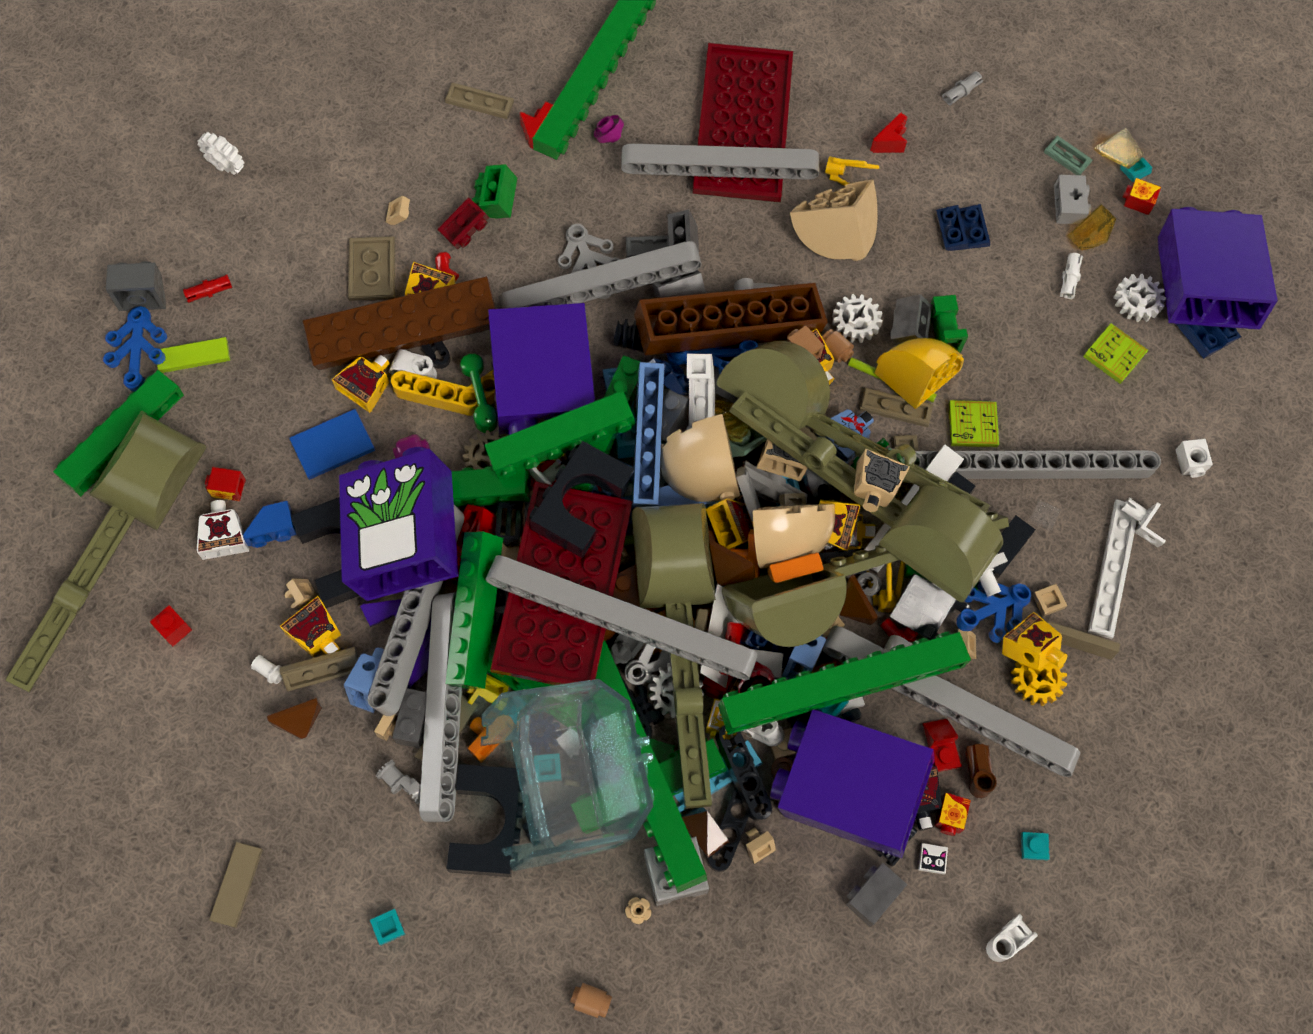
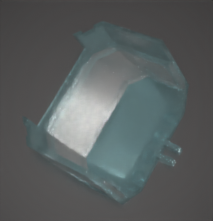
(574, 768)

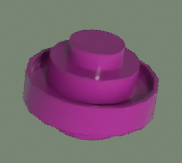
(609, 129)

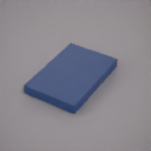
(332, 444)

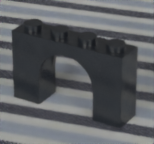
(585, 466)
(316, 523)
(1013, 536)
(504, 787)

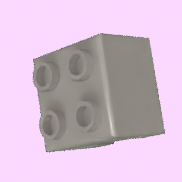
(662, 892)

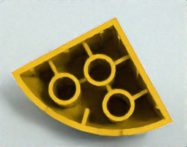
(918, 368)

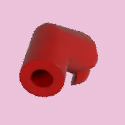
(442, 264)
(891, 629)

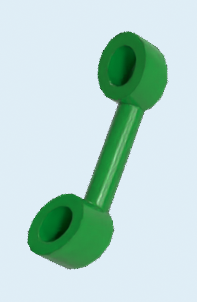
(484, 415)

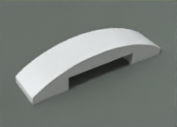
(701, 387)

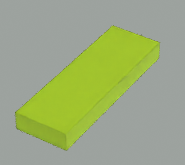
(194, 355)

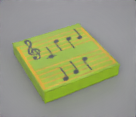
(1115, 353)
(973, 423)

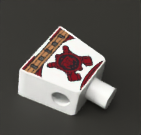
(220, 532)

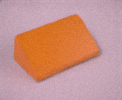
(795, 567)

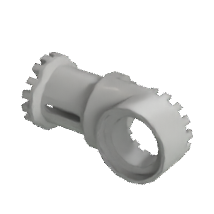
(398, 781)

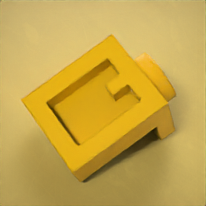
(490, 693)

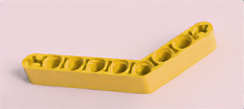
(438, 390)

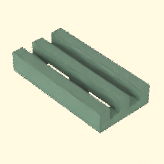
(1065, 158)

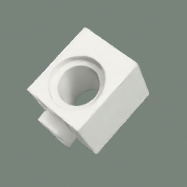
(1197, 449)

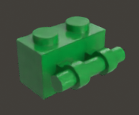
(495, 191)

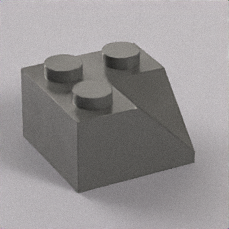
(135, 286)

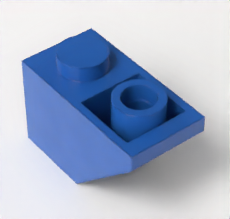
(271, 524)

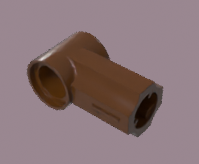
(980, 769)

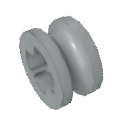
(876, 581)

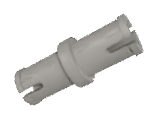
(962, 88)

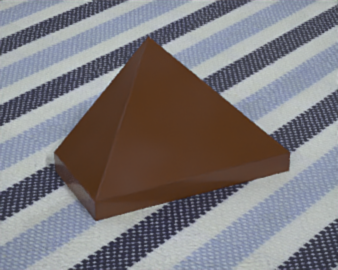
(729, 566)
(857, 604)
(297, 719)
(702, 825)

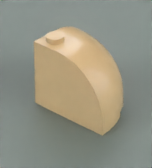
(839, 222)
(700, 462)
(791, 531)

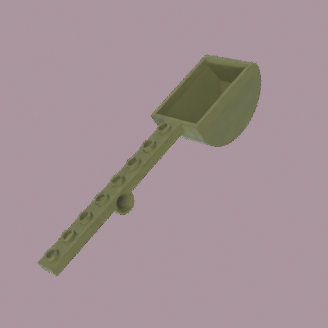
(798, 390)
(137, 485)
(934, 534)
(674, 574)
(808, 605)

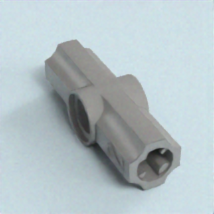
(769, 485)

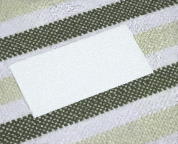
(718, 626)

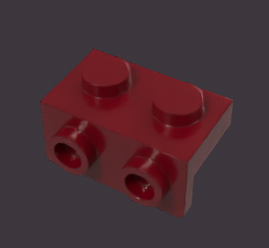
(463, 224)

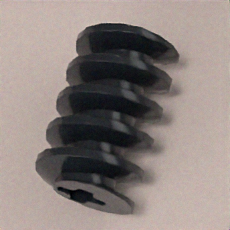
(627, 335)

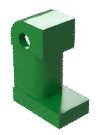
(945, 322)

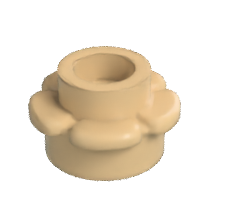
(635, 903)

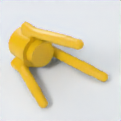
(837, 167)
(887, 598)

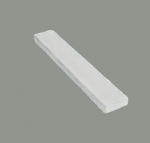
(943, 466)
(1112, 573)

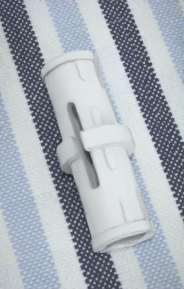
(1071, 275)

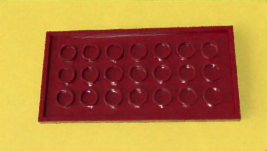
(744, 107)
(545, 642)

